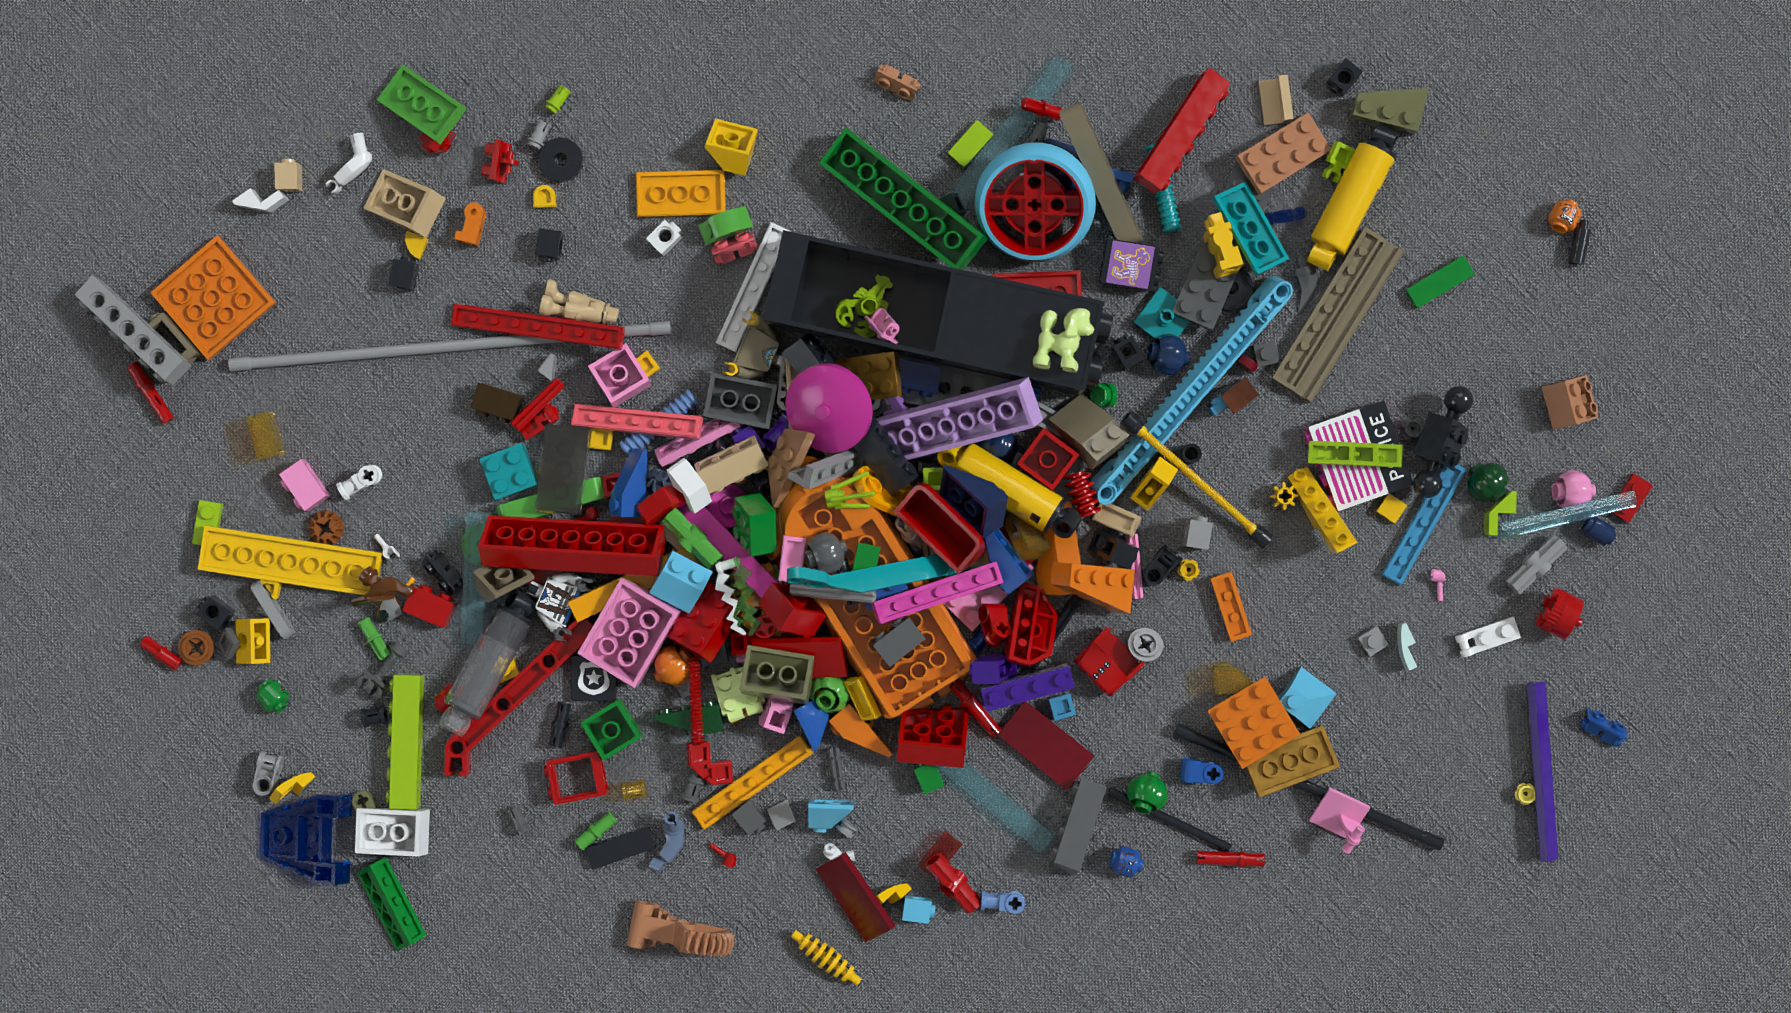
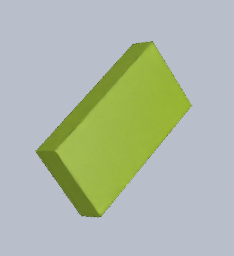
(970, 144)

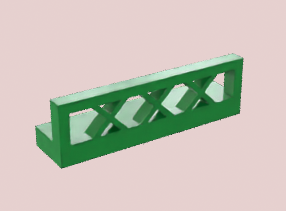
(393, 903)

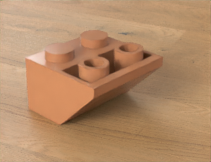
(1570, 402)

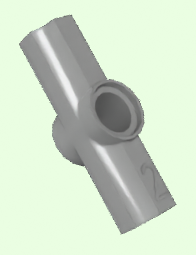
(1536, 564)

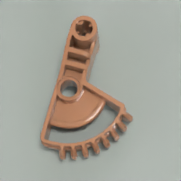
(655, 926)

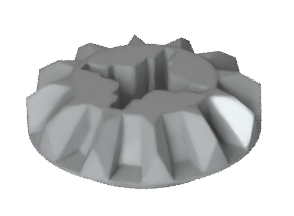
(1147, 636)

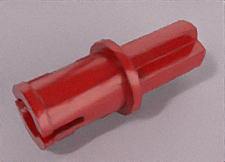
(1041, 108)
(161, 653)

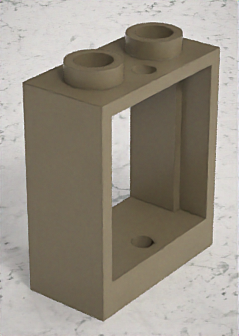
(192, 352)

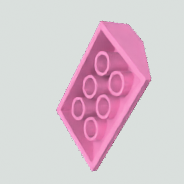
(629, 632)

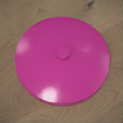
(830, 405)

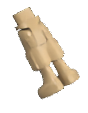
(576, 306)

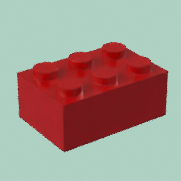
(705, 626)

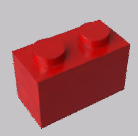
(430, 606)

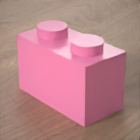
(304, 485)

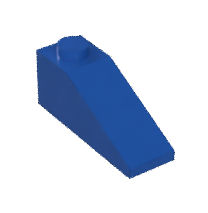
(630, 486)
(1011, 568)

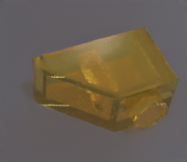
(1228, 679)

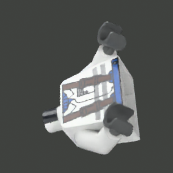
(553, 600)

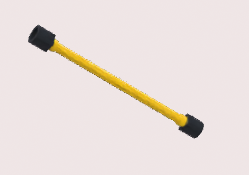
(1135, 425)

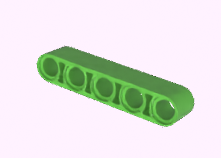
(526, 506)

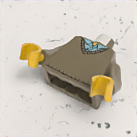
(756, 350)

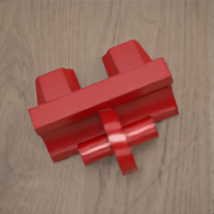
(501, 161)

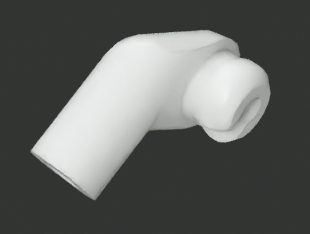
(831, 851)

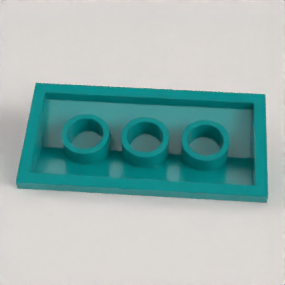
(1250, 228)

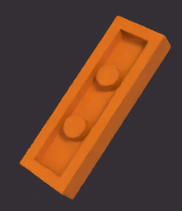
(1230, 606)

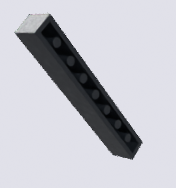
(876, 447)

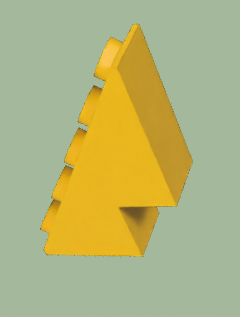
(1321, 511)

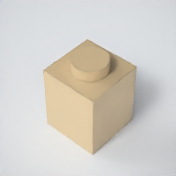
(288, 176)

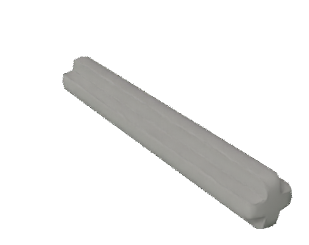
(828, 593)

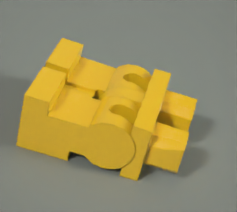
(1220, 245)

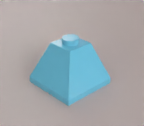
(1306, 697)
(825, 813)

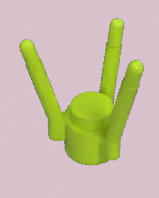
(837, 497)

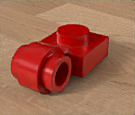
(535, 426)

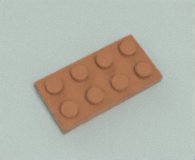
(1283, 153)

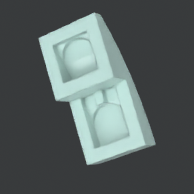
(1405, 639)

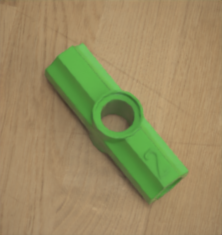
(692, 538)

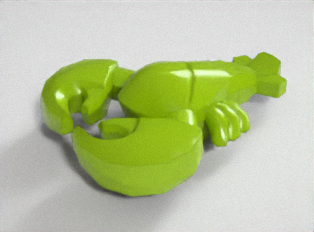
(866, 305)

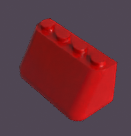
(941, 527)

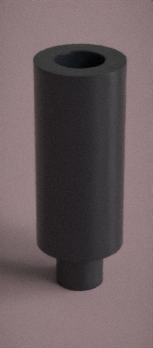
(1579, 244)

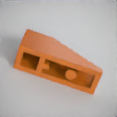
(851, 727)

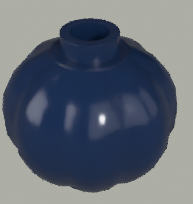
(1168, 354)
(1002, 447)

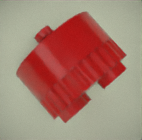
(1560, 613)

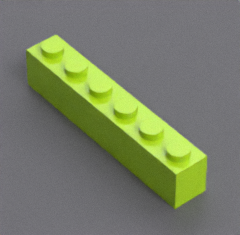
(406, 741)

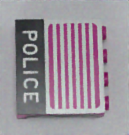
(1357, 484)

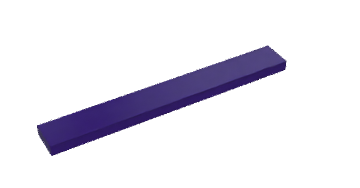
(1542, 771)

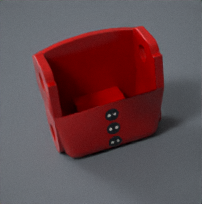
(1107, 662)

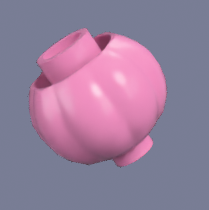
(1573, 489)

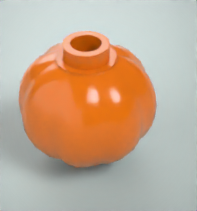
(672, 665)

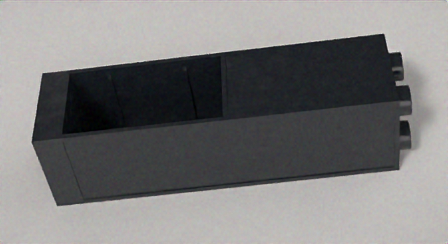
(940, 311)

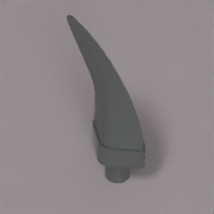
(1307, 278)

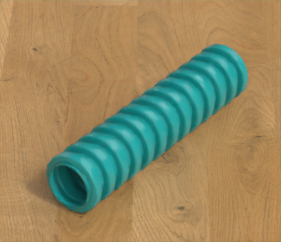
(1166, 206)

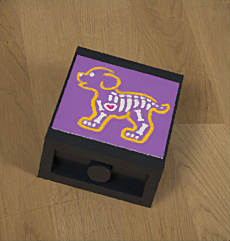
(1130, 264)

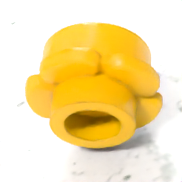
(1193, 565)

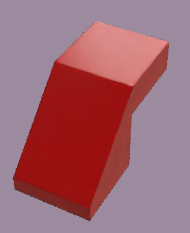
(657, 505)

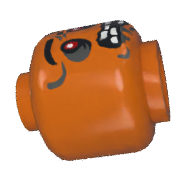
(1564, 216)

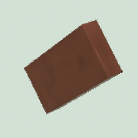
(1239, 395)

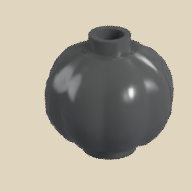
(825, 552)

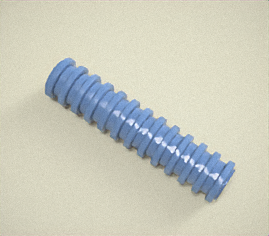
(680, 406)

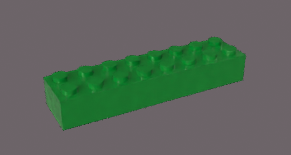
(903, 200)

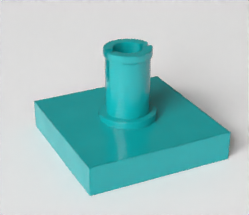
(1158, 316)

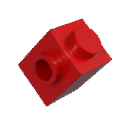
(431, 145)

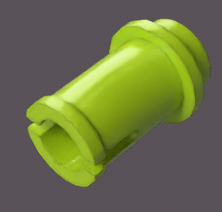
(557, 99)

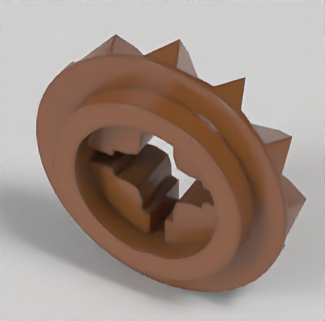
(336, 526)
(185, 647)

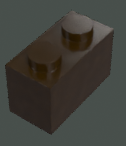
(496, 402)

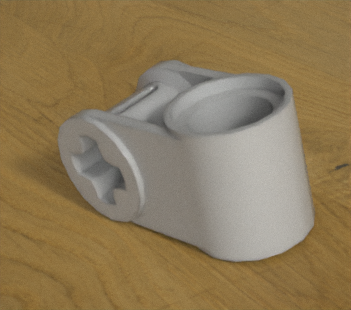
(267, 771)

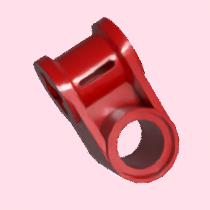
(994, 623)

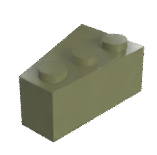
(1393, 109)

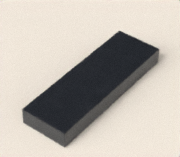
(620, 848)

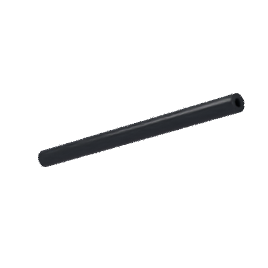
(1176, 822)

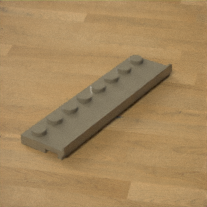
(1337, 314)

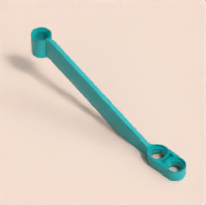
(874, 577)

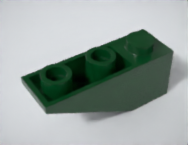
(711, 716)

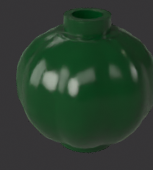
(1487, 481)

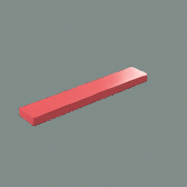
(637, 421)

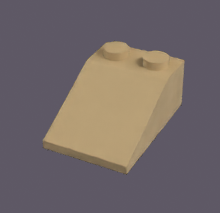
(405, 203)

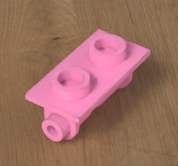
(883, 325)

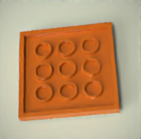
(213, 297)

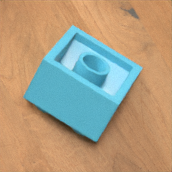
(680, 582)

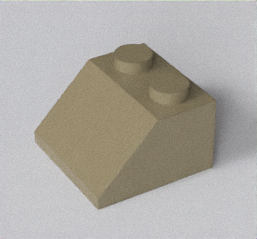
(497, 581)

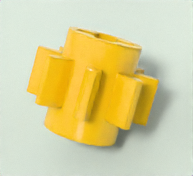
(1287, 491)

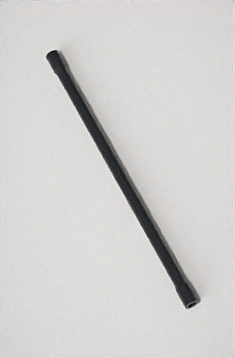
(1423, 836)

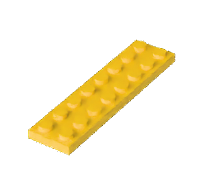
(286, 560)

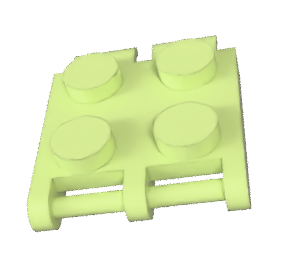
(730, 697)

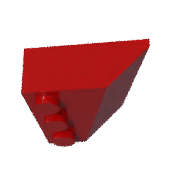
(933, 736)

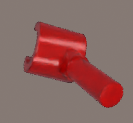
(591, 513)
(729, 860)

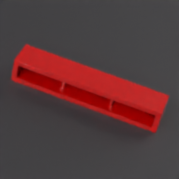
(1181, 131)

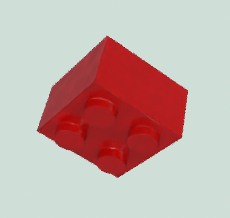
(1047, 459)
(790, 612)

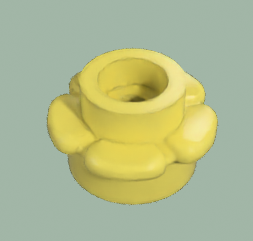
(1519, 794)

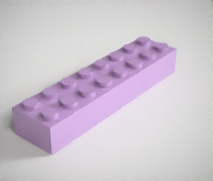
(963, 419)

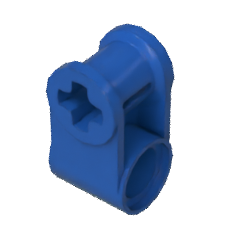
(1196, 771)

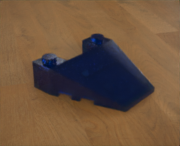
(301, 838)

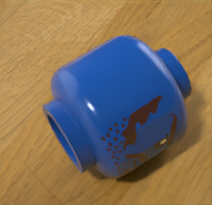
(1126, 861)

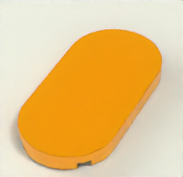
(882, 499)

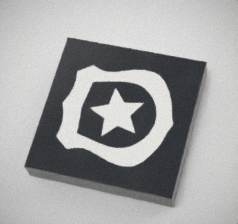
(591, 681)

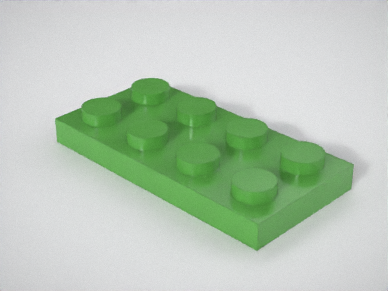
(421, 104)

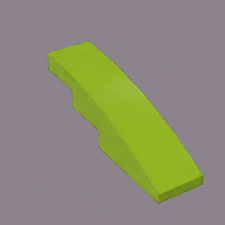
(1355, 454)

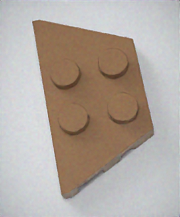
(787, 457)

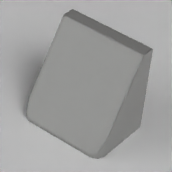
(548, 367)
(781, 815)

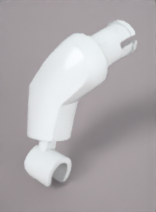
(355, 165)

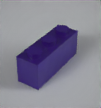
(992, 669)

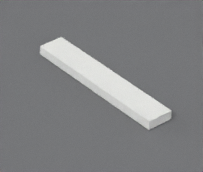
(751, 289)

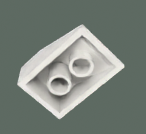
(392, 831)

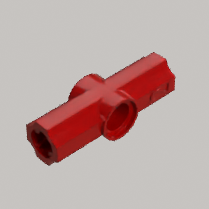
(953, 883)

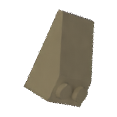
(1089, 430)

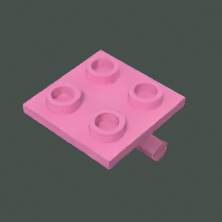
(1342, 816)

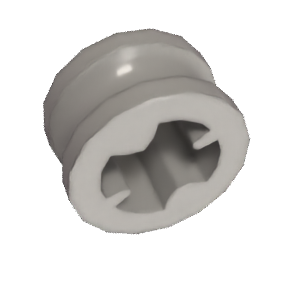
(846, 828)

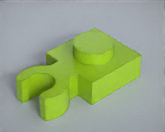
(1338, 158)

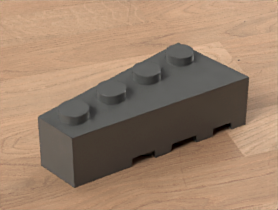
(1077, 827)

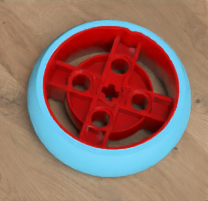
(994, 202)

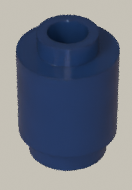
(1599, 531)

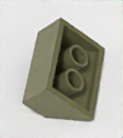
(777, 674)

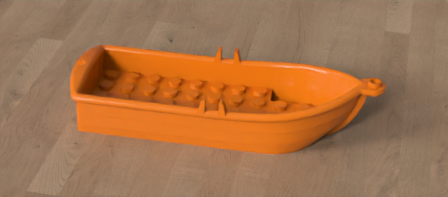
(928, 666)

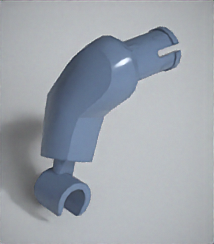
(674, 842)

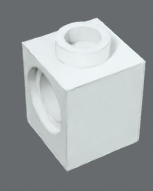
(665, 247)

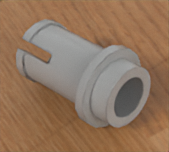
(538, 135)

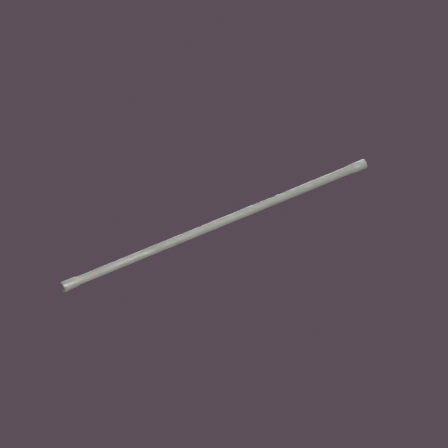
(249, 363)

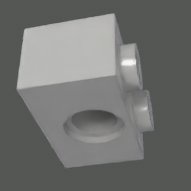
(1197, 533)

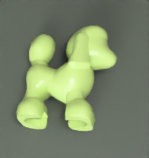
(1066, 343)

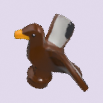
(383, 593)

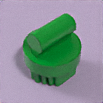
(1104, 395)

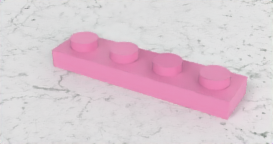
(679, 447)

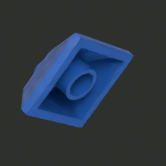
(812, 721)

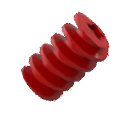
(1082, 493)

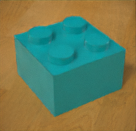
(509, 471)

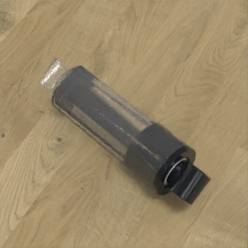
(487, 662)

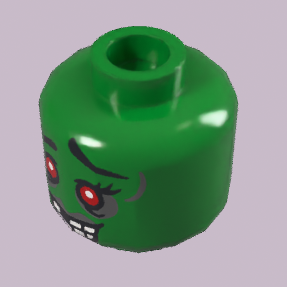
(272, 696)

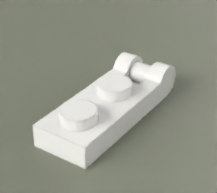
(1488, 636)

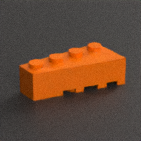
(1099, 584)

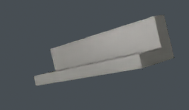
(827, 469)

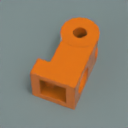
(473, 225)

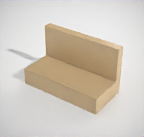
(1276, 100)

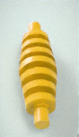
(826, 957)

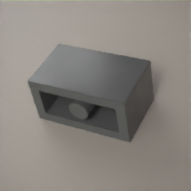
(898, 640)

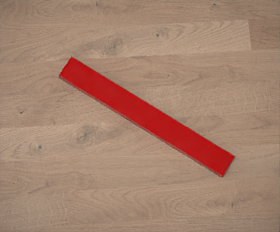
(538, 326)

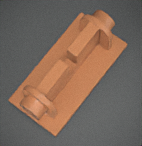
(888, 79)

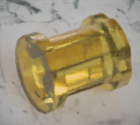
(634, 790)

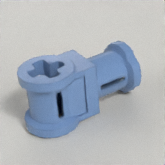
(1001, 901)

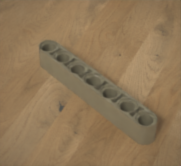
(1100, 173)

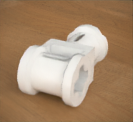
(359, 481)

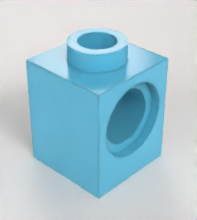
(918, 909)

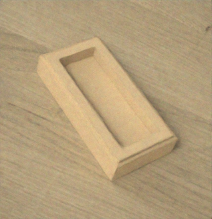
(1117, 519)

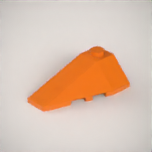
(1061, 551)

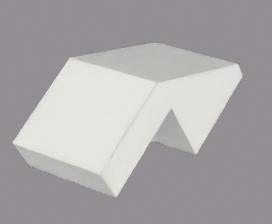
(251, 200)
(690, 484)

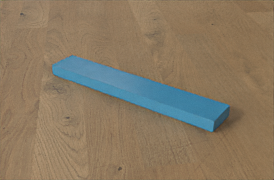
(1421, 527)

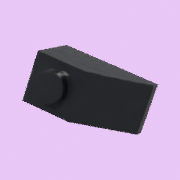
(1113, 548)

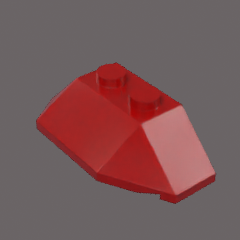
(1032, 626)

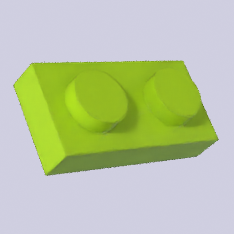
(207, 514)

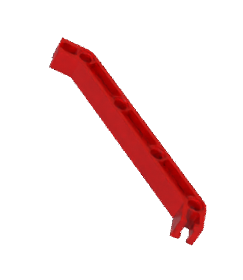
(516, 693)

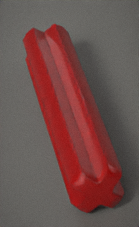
(537, 404)

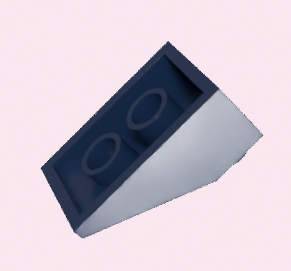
(974, 499)

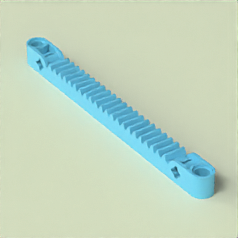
(1193, 387)

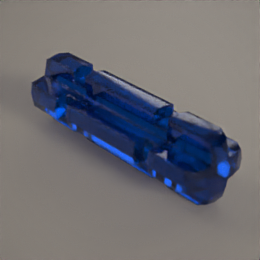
(1286, 215)

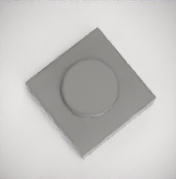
(1372, 641)

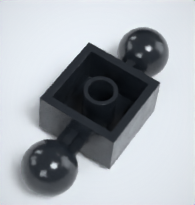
(1442, 441)

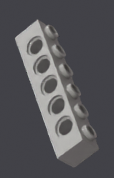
(174, 363)

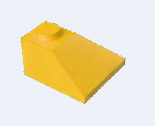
(731, 145)

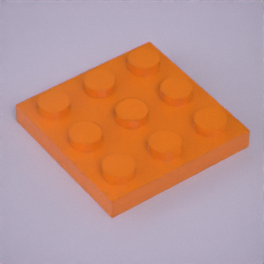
(1253, 722)

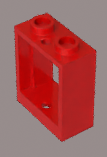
(599, 774)

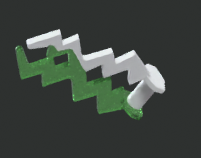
(741, 603)

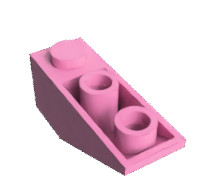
(776, 715)

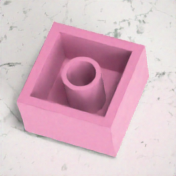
(619, 375)

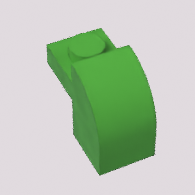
(725, 224)

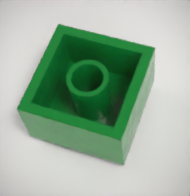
(755, 524)
(612, 729)

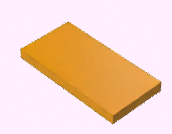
(680, 193)

